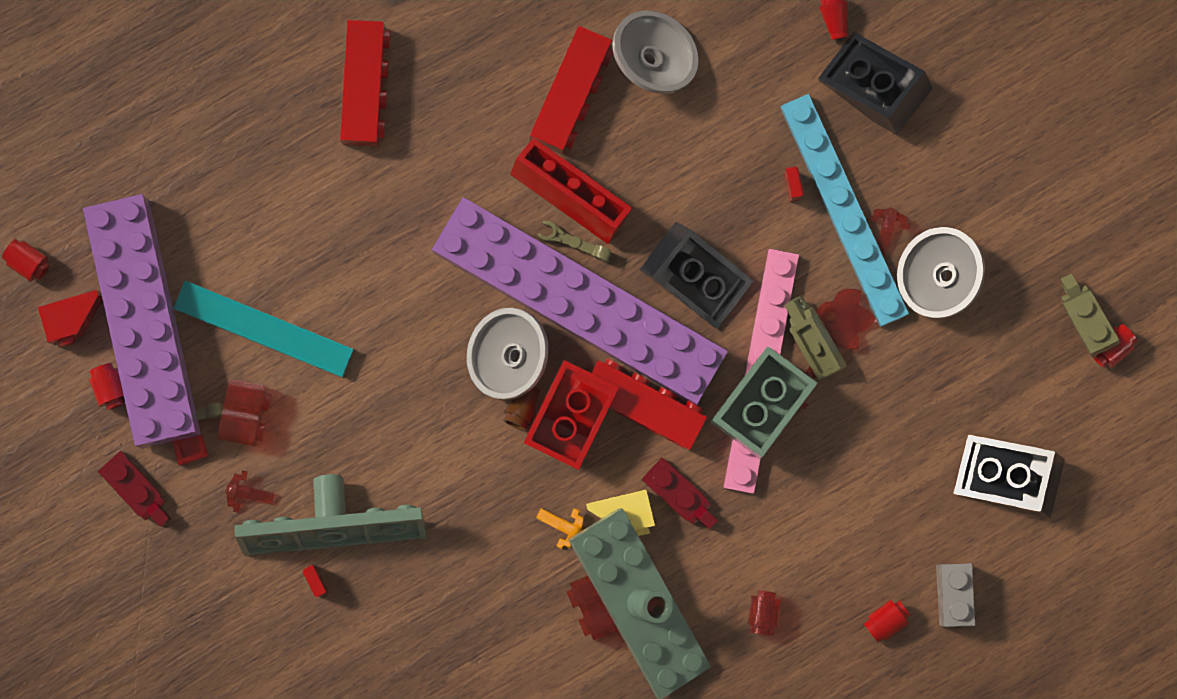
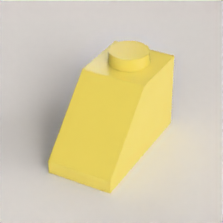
(635, 506)

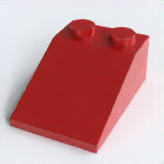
(571, 414)

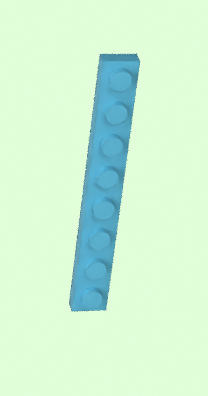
(844, 210)

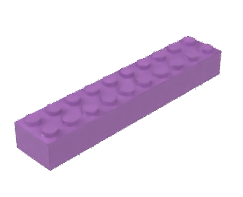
(579, 301)

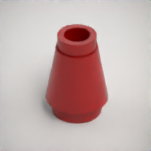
(835, 17)

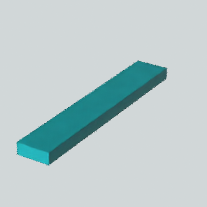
(263, 329)

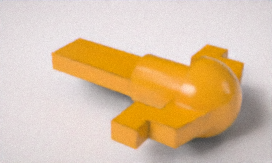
(562, 524)

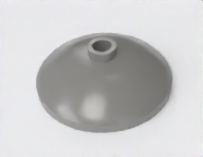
(660, 42)
(924, 270)
(494, 352)

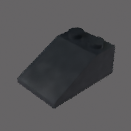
(876, 82)
(696, 274)
(1010, 475)

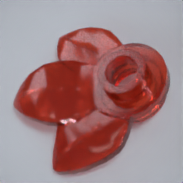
(850, 318)

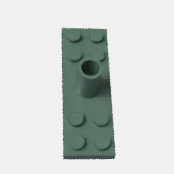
(331, 525)
(626, 585)

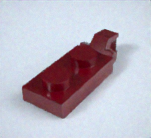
(134, 488)
(679, 493)

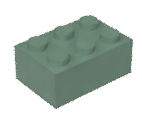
(763, 402)

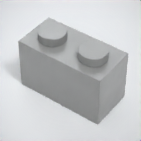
(955, 595)

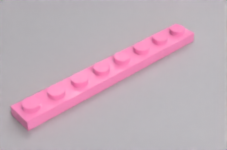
(767, 331)

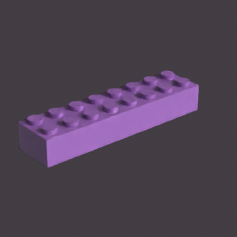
(141, 321)

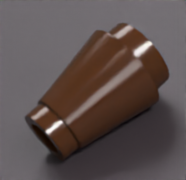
(521, 410)

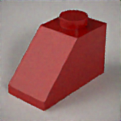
(69, 317)

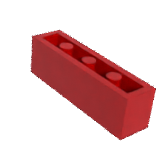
(363, 83)
(571, 90)
(570, 190)
(652, 408)

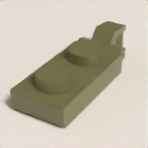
(1087, 317)
(813, 339)

